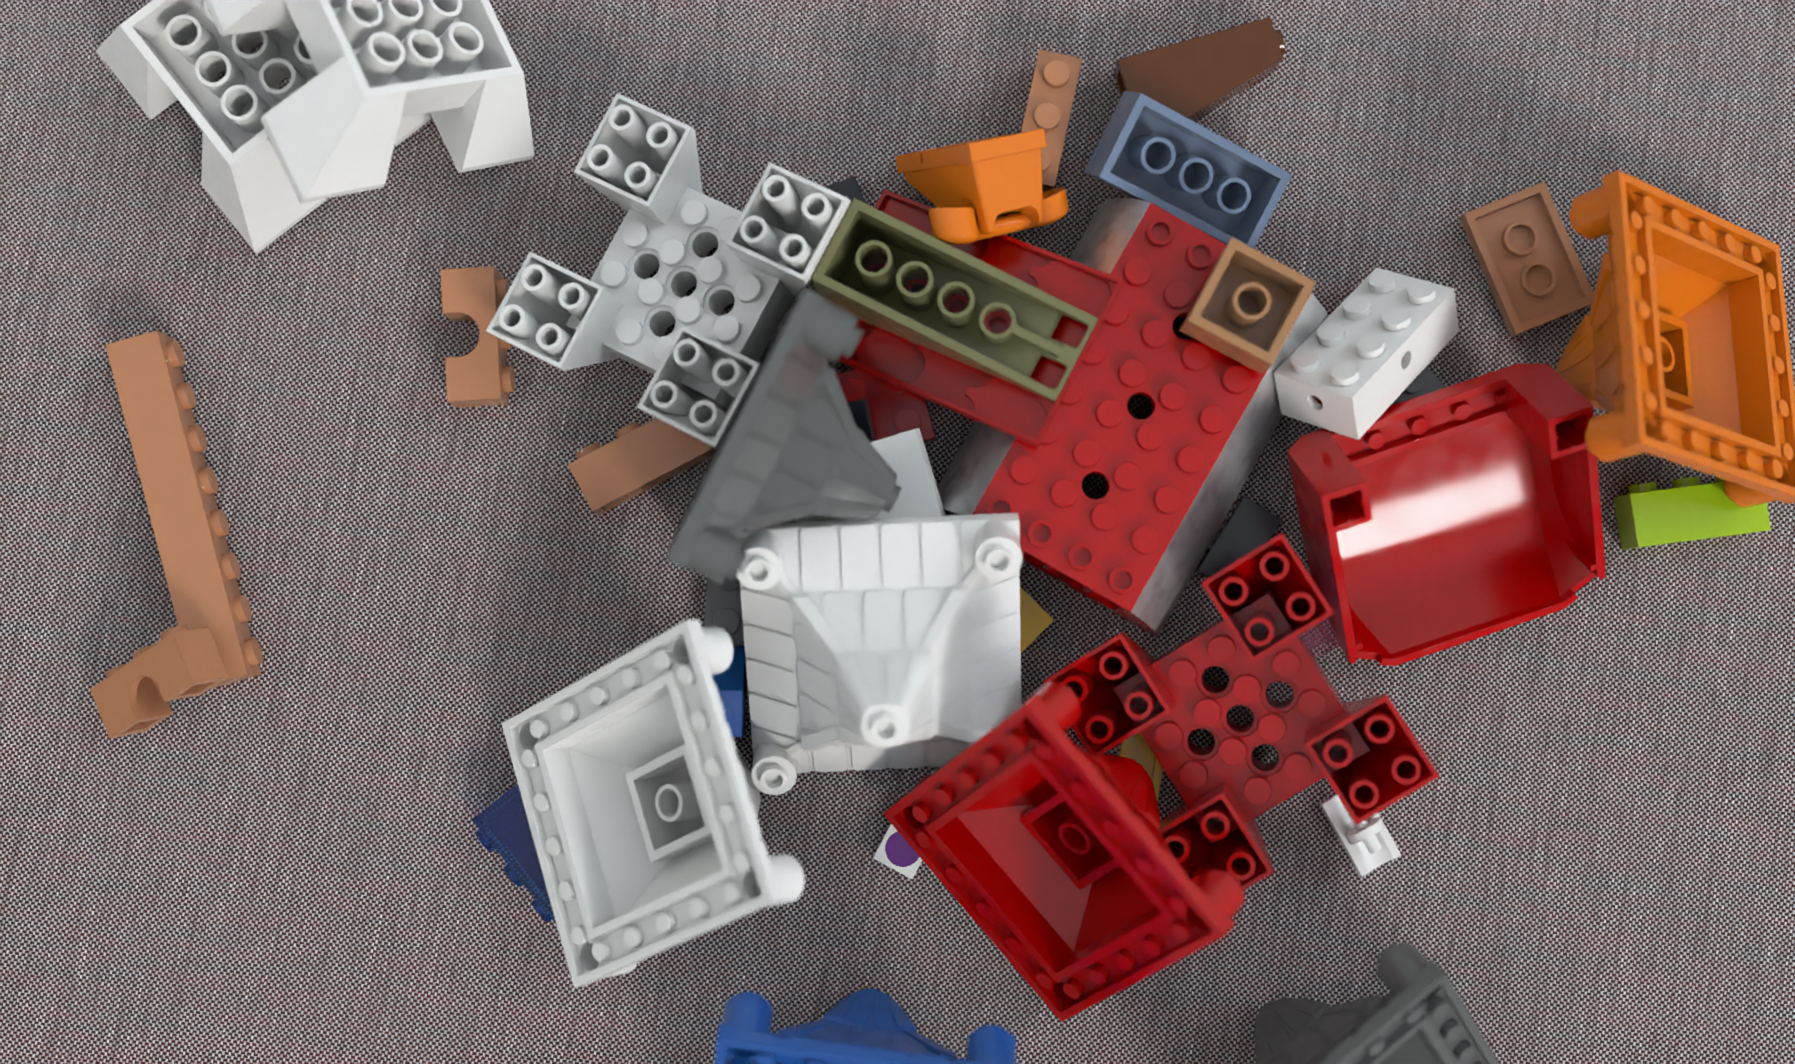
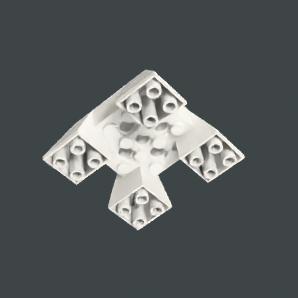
(175, 54)
(384, 65)
(760, 264)

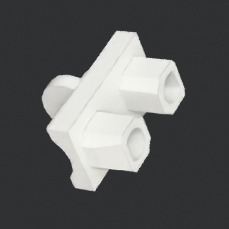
(1366, 843)

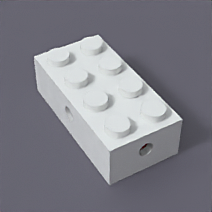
(1366, 352)

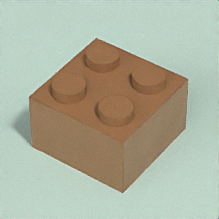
(1247, 306)

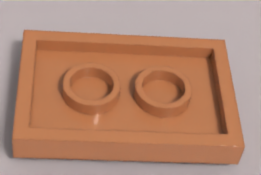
(1527, 259)

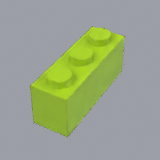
(1683, 514)

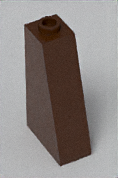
(1204, 70)

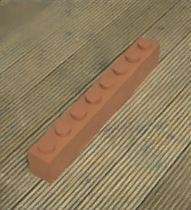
(182, 497)

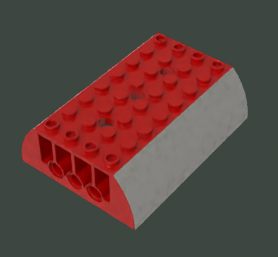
(1164, 473)

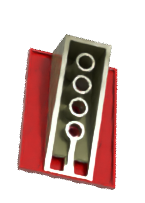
(969, 325)

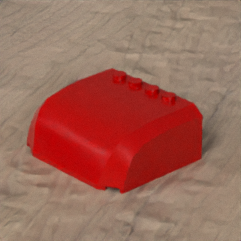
(1452, 514)

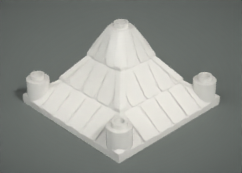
(878, 641)
(644, 806)

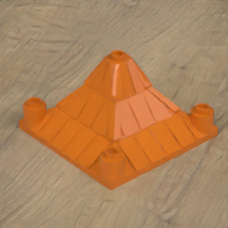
(1685, 342)

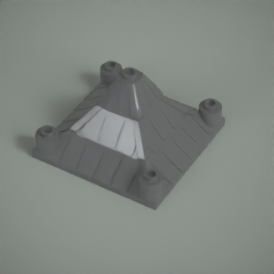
(787, 447)
(1411, 1025)

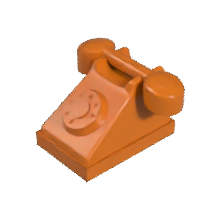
(981, 181)

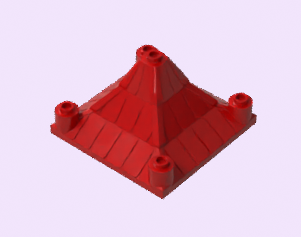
(1062, 857)

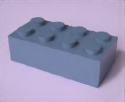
(1187, 170)

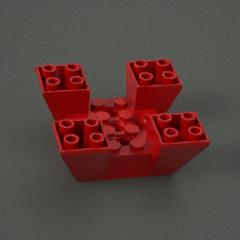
(1264, 609)

